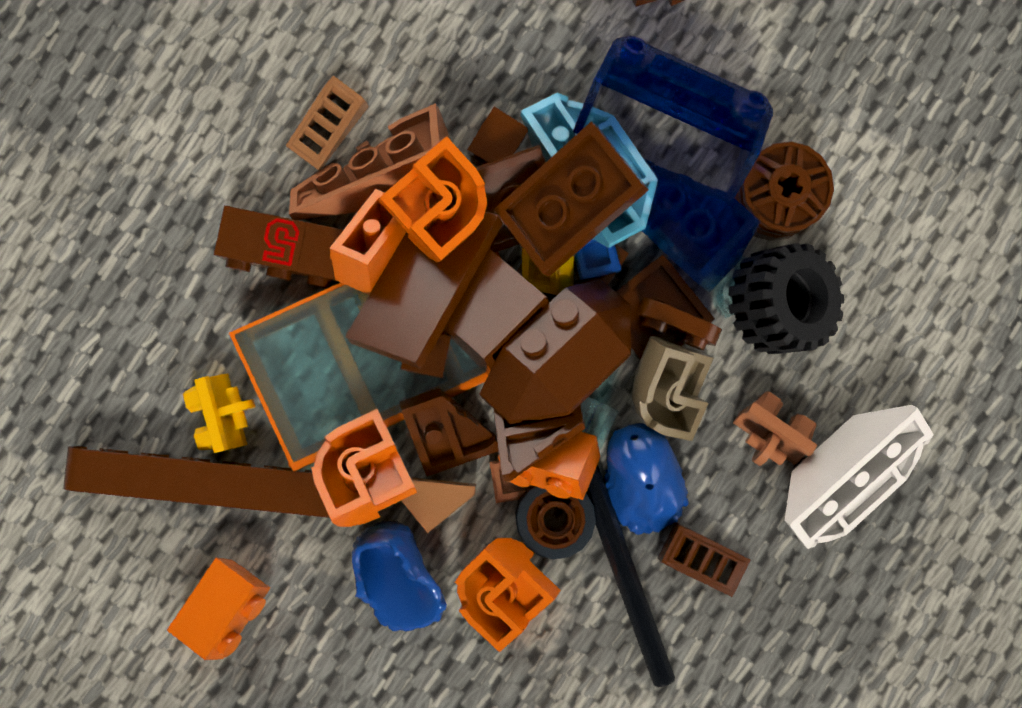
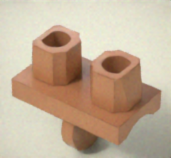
(772, 436)

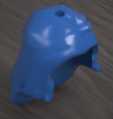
(644, 479)
(394, 578)

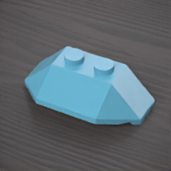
(552, 126)

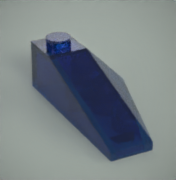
(698, 226)

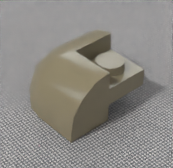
(669, 387)

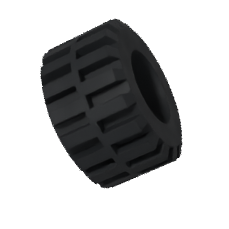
(786, 299)

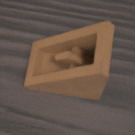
(437, 500)

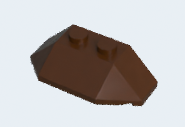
(561, 354)

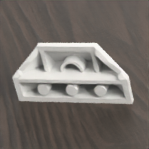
(854, 472)

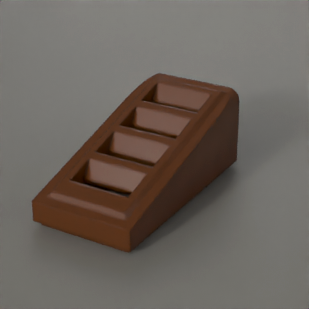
(674, 544)

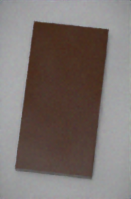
(419, 297)

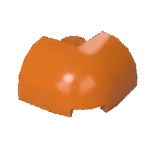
(438, 200)
(360, 471)
(503, 591)

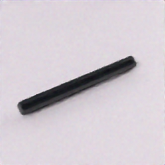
(629, 583)

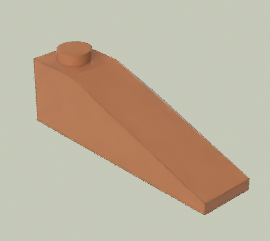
(380, 167)

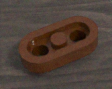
(661, 317)

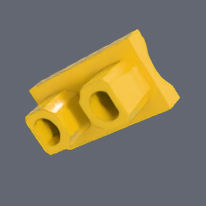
(222, 413)

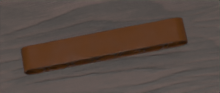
(192, 481)

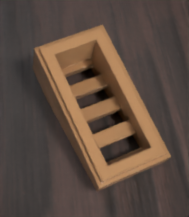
(333, 88)

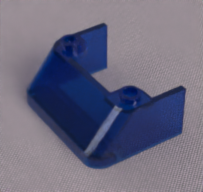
(687, 95)

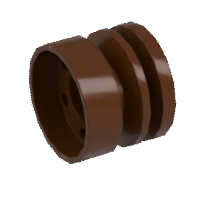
(809, 186)

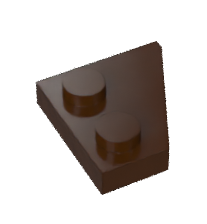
(445, 432)
(532, 440)

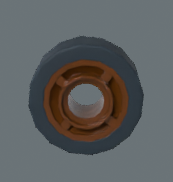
(555, 542)

